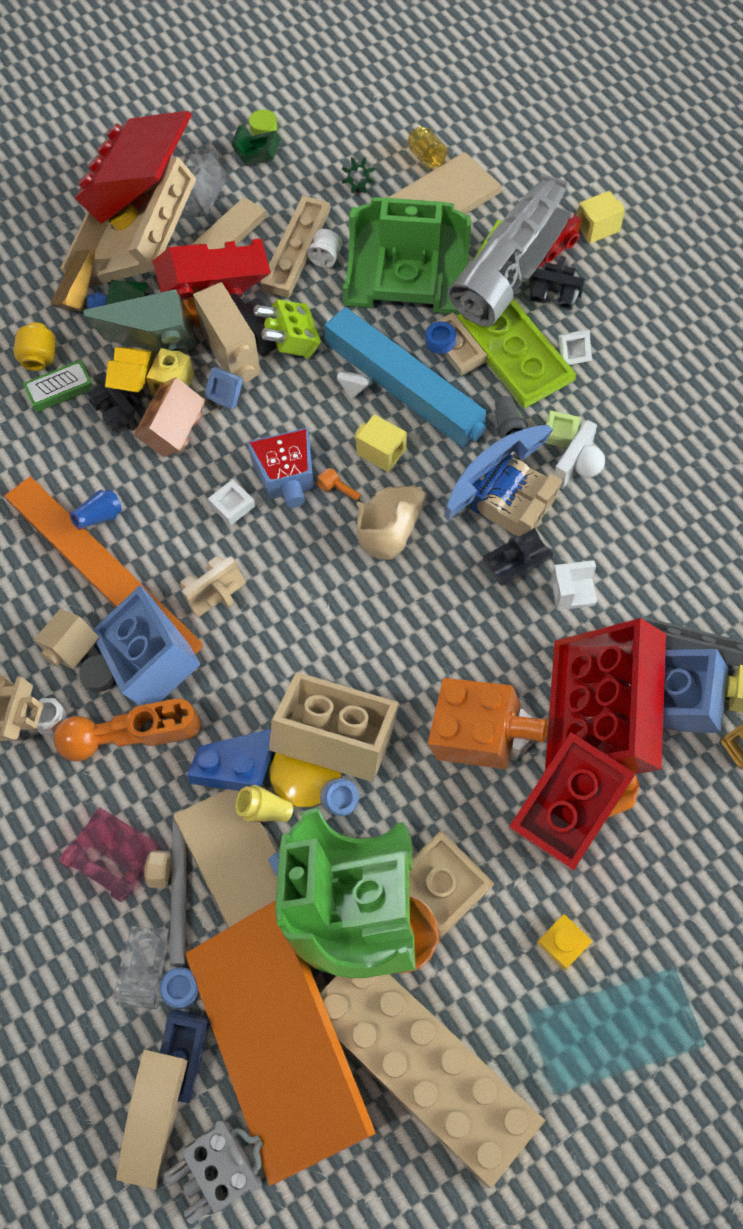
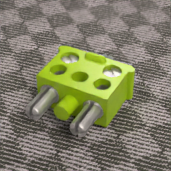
(290, 327)

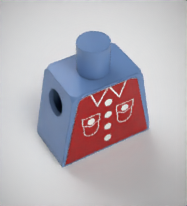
(284, 465)

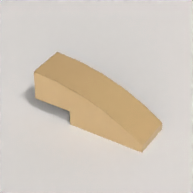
(150, 1119)

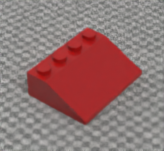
(130, 162)
(610, 693)

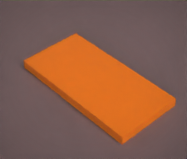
(278, 1046)

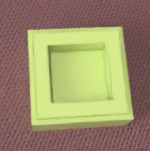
(564, 428)

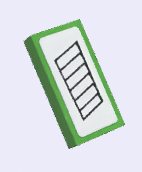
(58, 386)

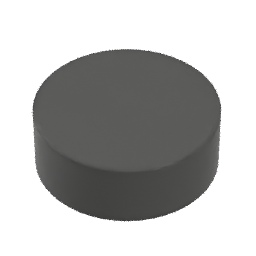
(96, 674)

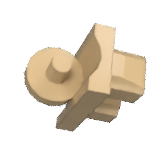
(214, 586)

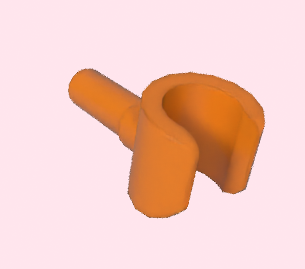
(330, 479)

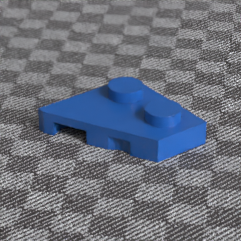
(232, 762)

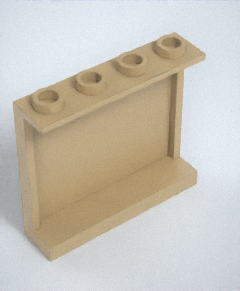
(133, 248)

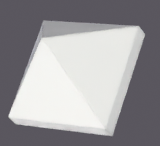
(575, 347)
(354, 383)

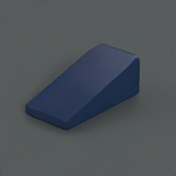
(186, 1039)

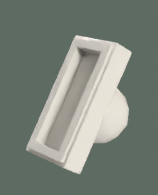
(581, 456)

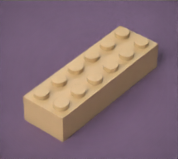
(431, 1073)

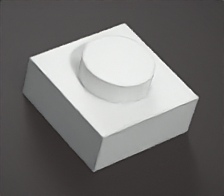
(231, 502)

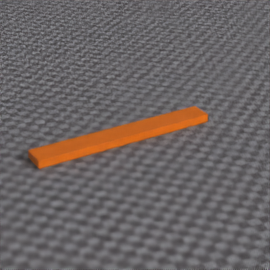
(82, 549)

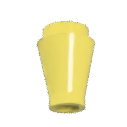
(261, 805)

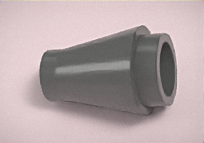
(508, 417)

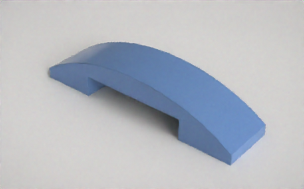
(521, 442)

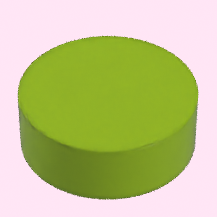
(262, 122)

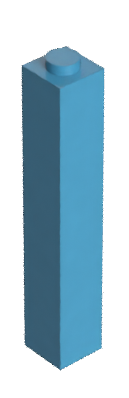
(405, 377)

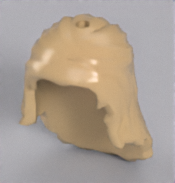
(388, 520)

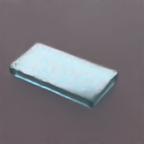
(615, 1031)

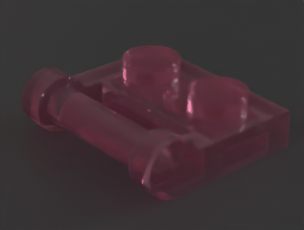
(115, 842)

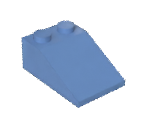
(144, 649)
(694, 690)

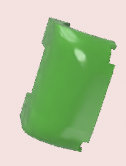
(405, 252)
(346, 898)

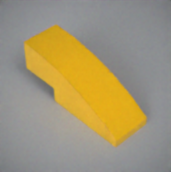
(129, 368)

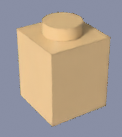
(65, 639)

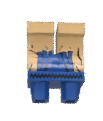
(515, 495)

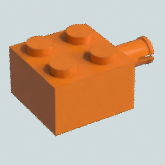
(478, 723)

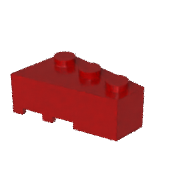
(198, 268)

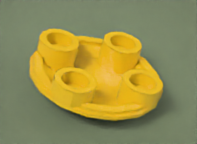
(299, 780)

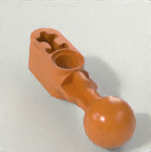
(80, 737)

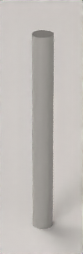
(178, 898)

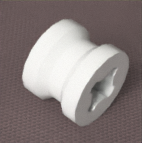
(324, 248)

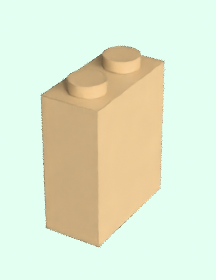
(227, 332)

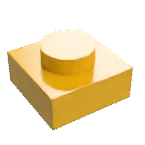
(564, 942)

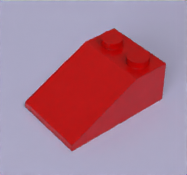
(571, 801)

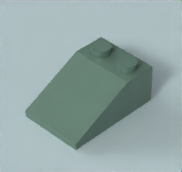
(146, 322)

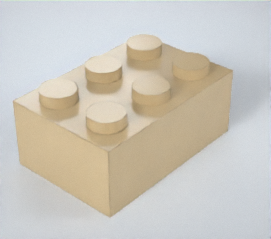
(333, 726)

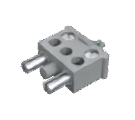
(233, 1168)

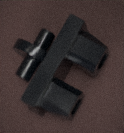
(556, 279)
(121, 400)
(517, 557)

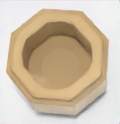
(157, 869)

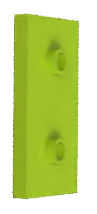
(521, 356)

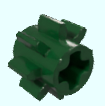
(362, 182)

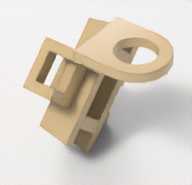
(14, 705)

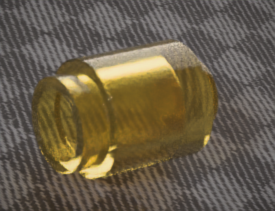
(427, 147)

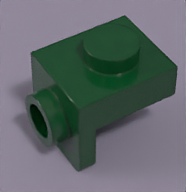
(255, 148)

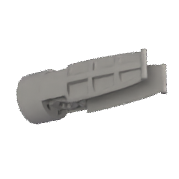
(511, 253)

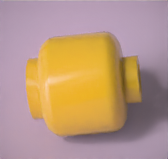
(34, 346)

